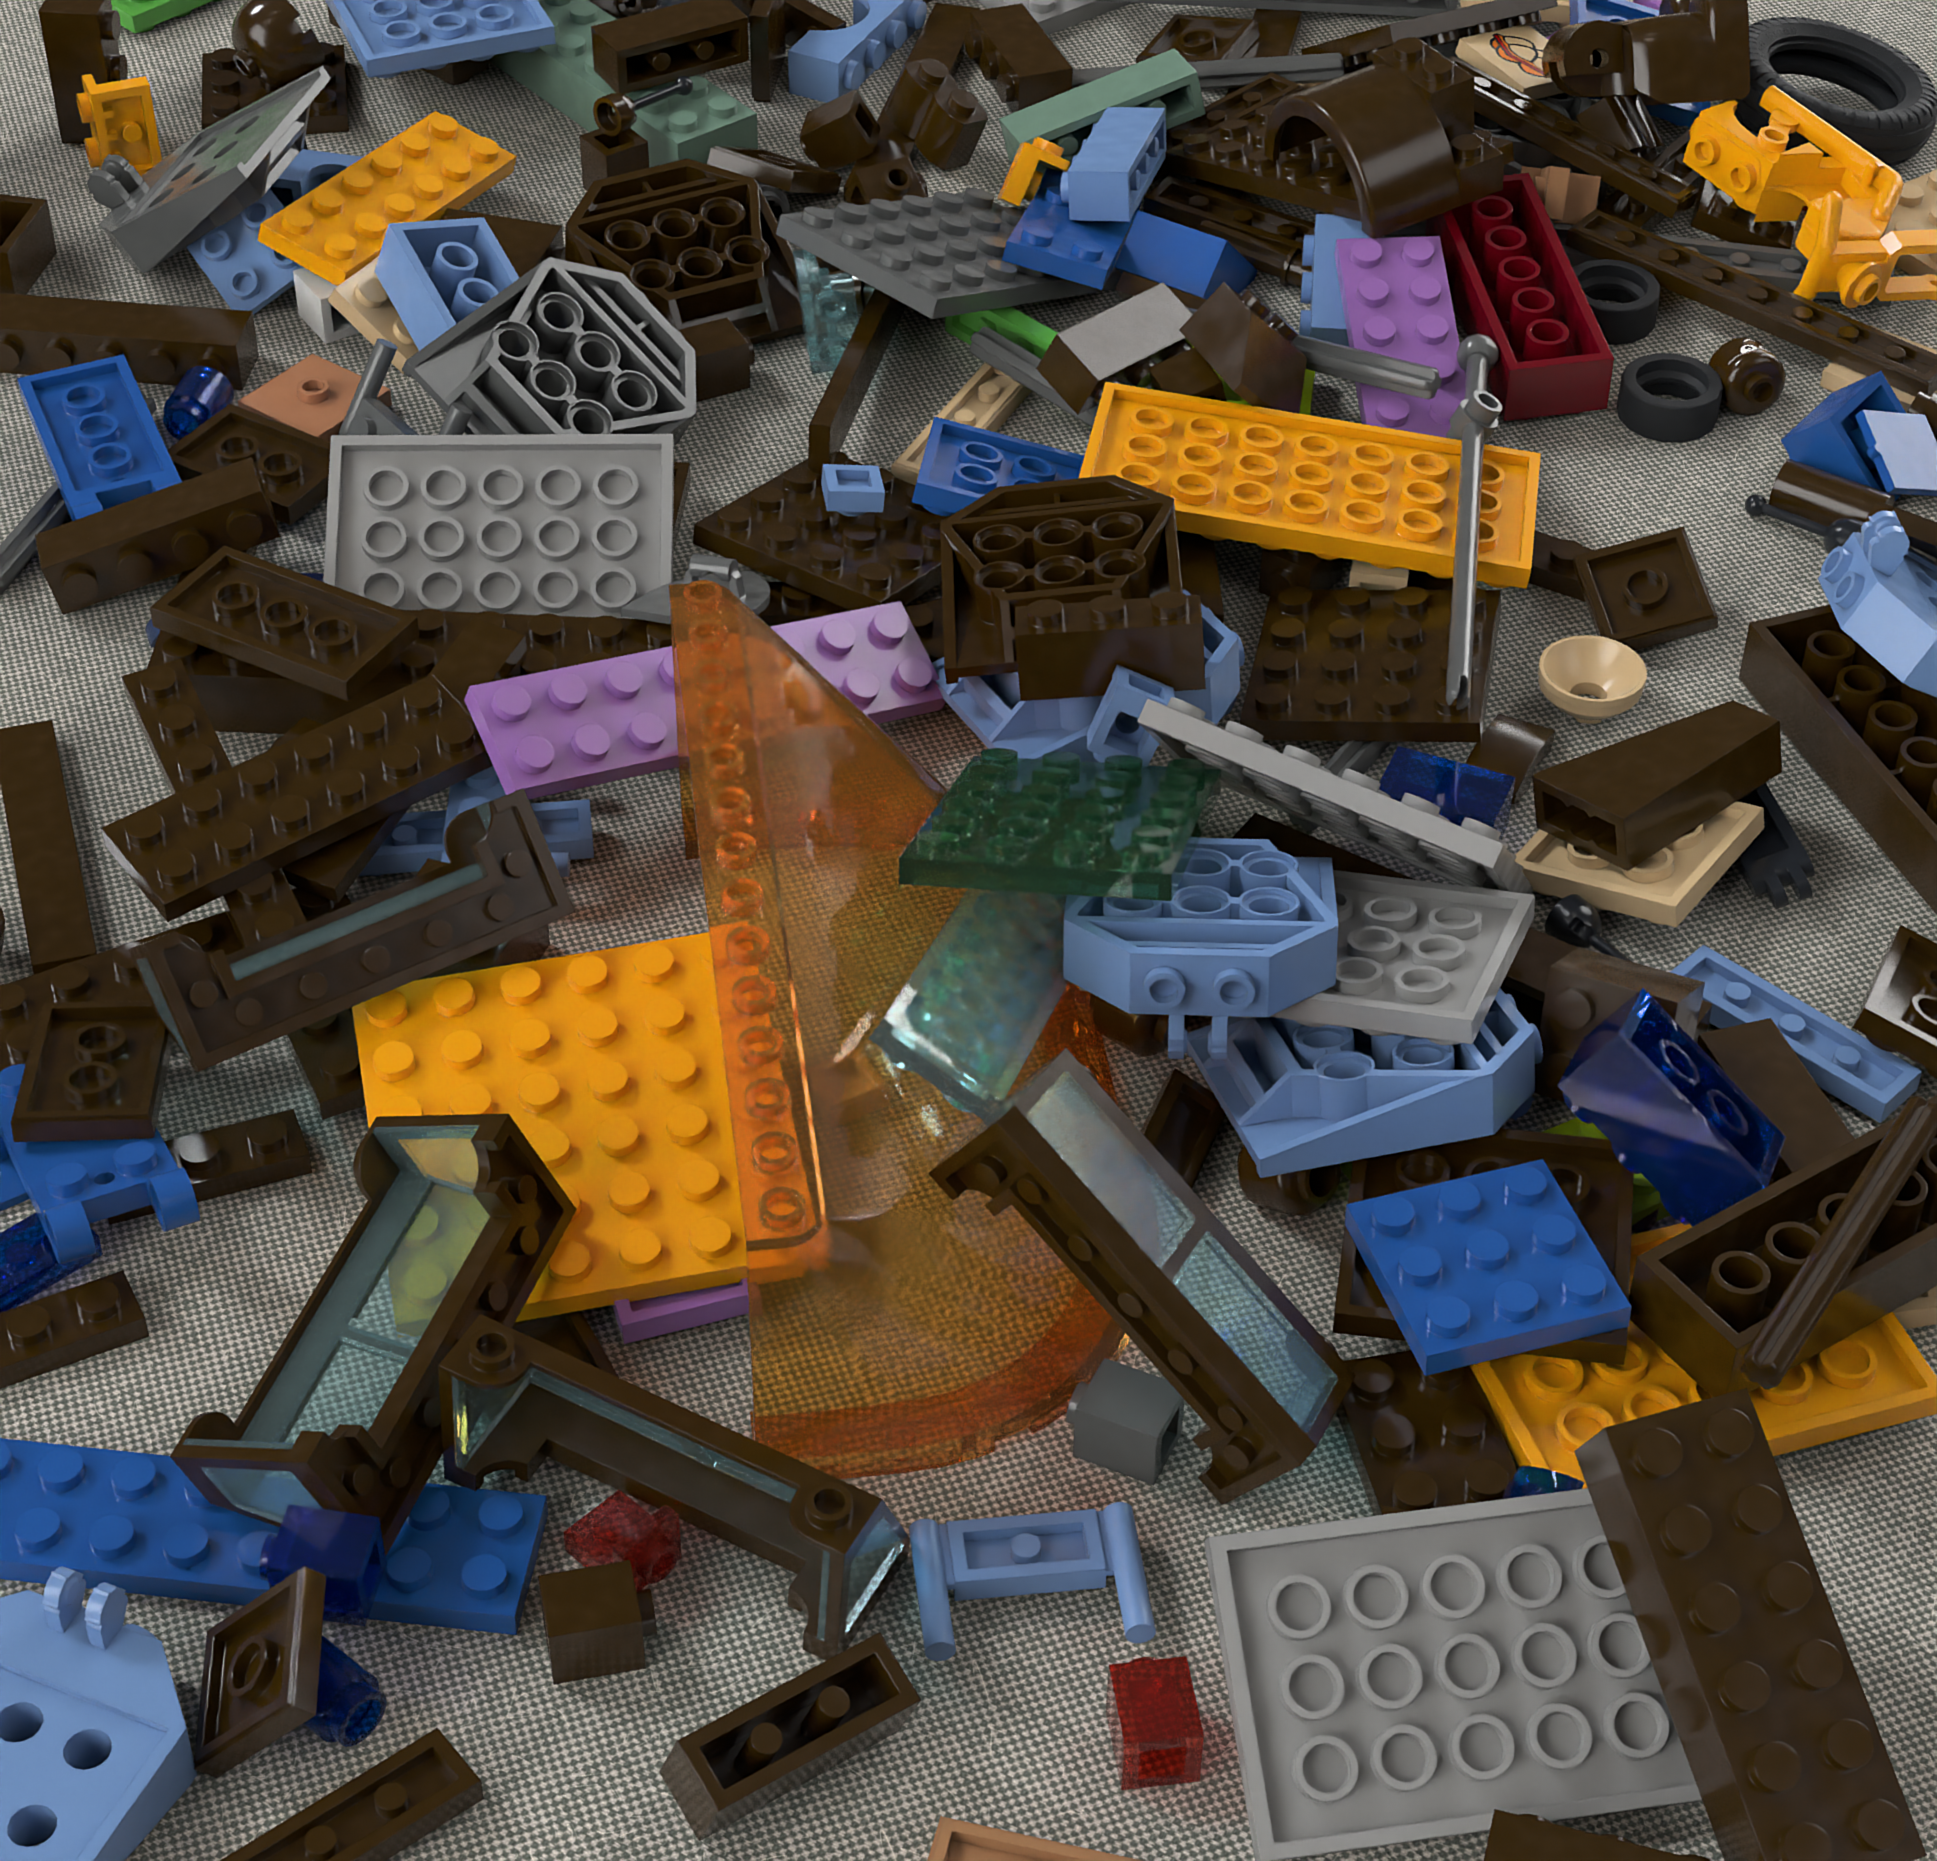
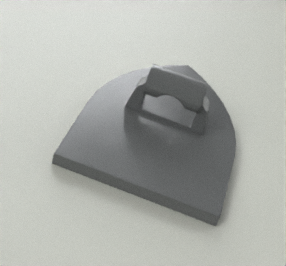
(744, 584)

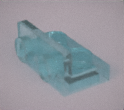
(826, 311)

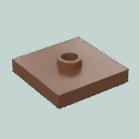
(309, 397)

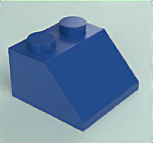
(1182, 257)
(1831, 435)

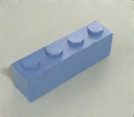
(1115, 164)

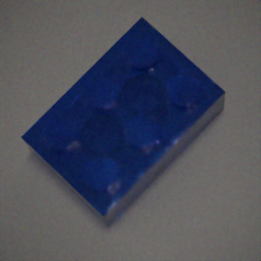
(1671, 1112)

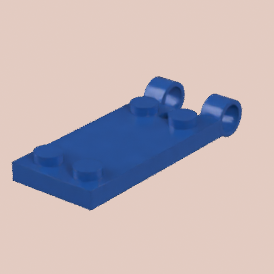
(1061, 246)
(97, 434)
(93, 1180)

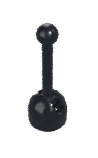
(1834, 535)
(1579, 925)

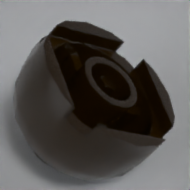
(273, 44)

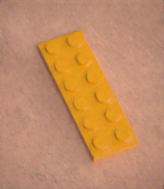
(404, 180)

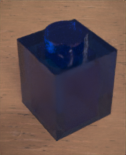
(333, 1543)

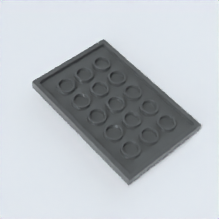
(930, 251)

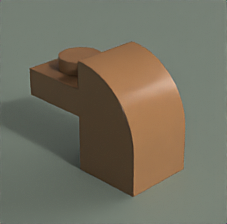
(1565, 194)

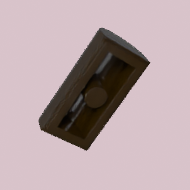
(1823, 495)

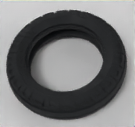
(1854, 62)

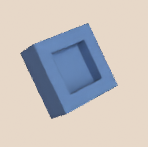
(852, 489)

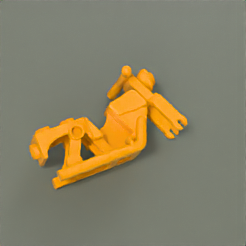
(1845, 195)

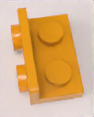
(120, 122)
(1022, 177)

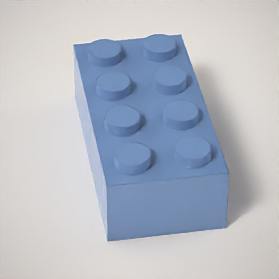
(441, 272)

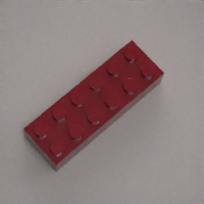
(1524, 295)

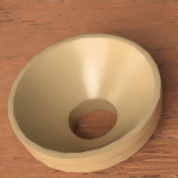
(1594, 668)

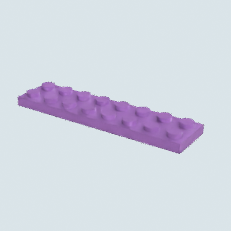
(620, 716)

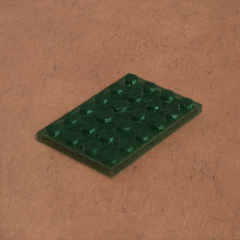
(1065, 826)

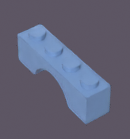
(840, 60)

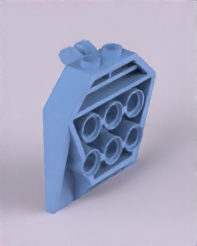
(1886, 599)
(1036, 727)
(1236, 940)
(1349, 1096)
(79, 1699)

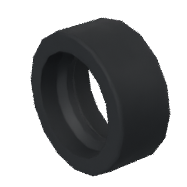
(1626, 284)
(1664, 418)

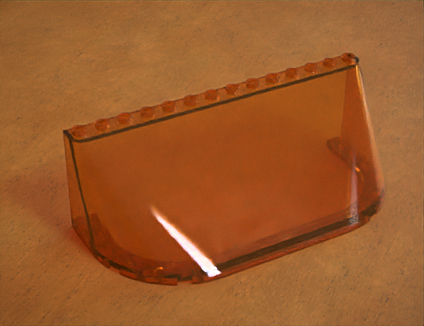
(876, 1304)

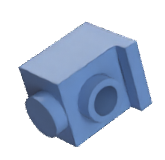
(1125, 694)

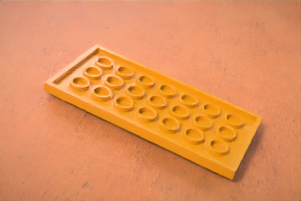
(1316, 482)

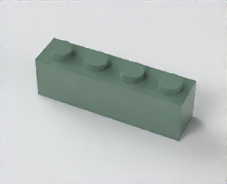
(1068, 117)

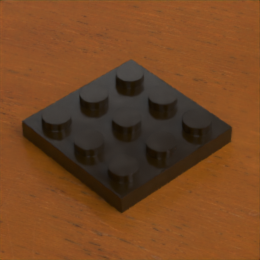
(229, 90)

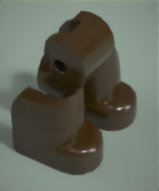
(1673, 58)

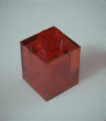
(1154, 1722)

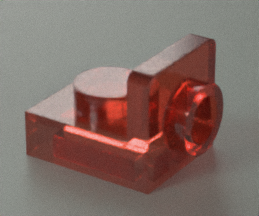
(623, 1532)

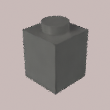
(1126, 1420)

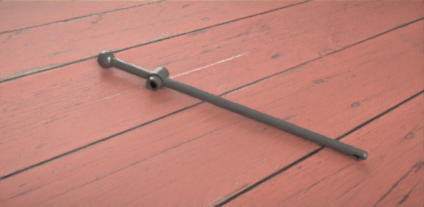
(1473, 424)

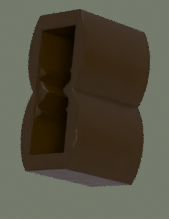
(936, 113)
(1624, 123)

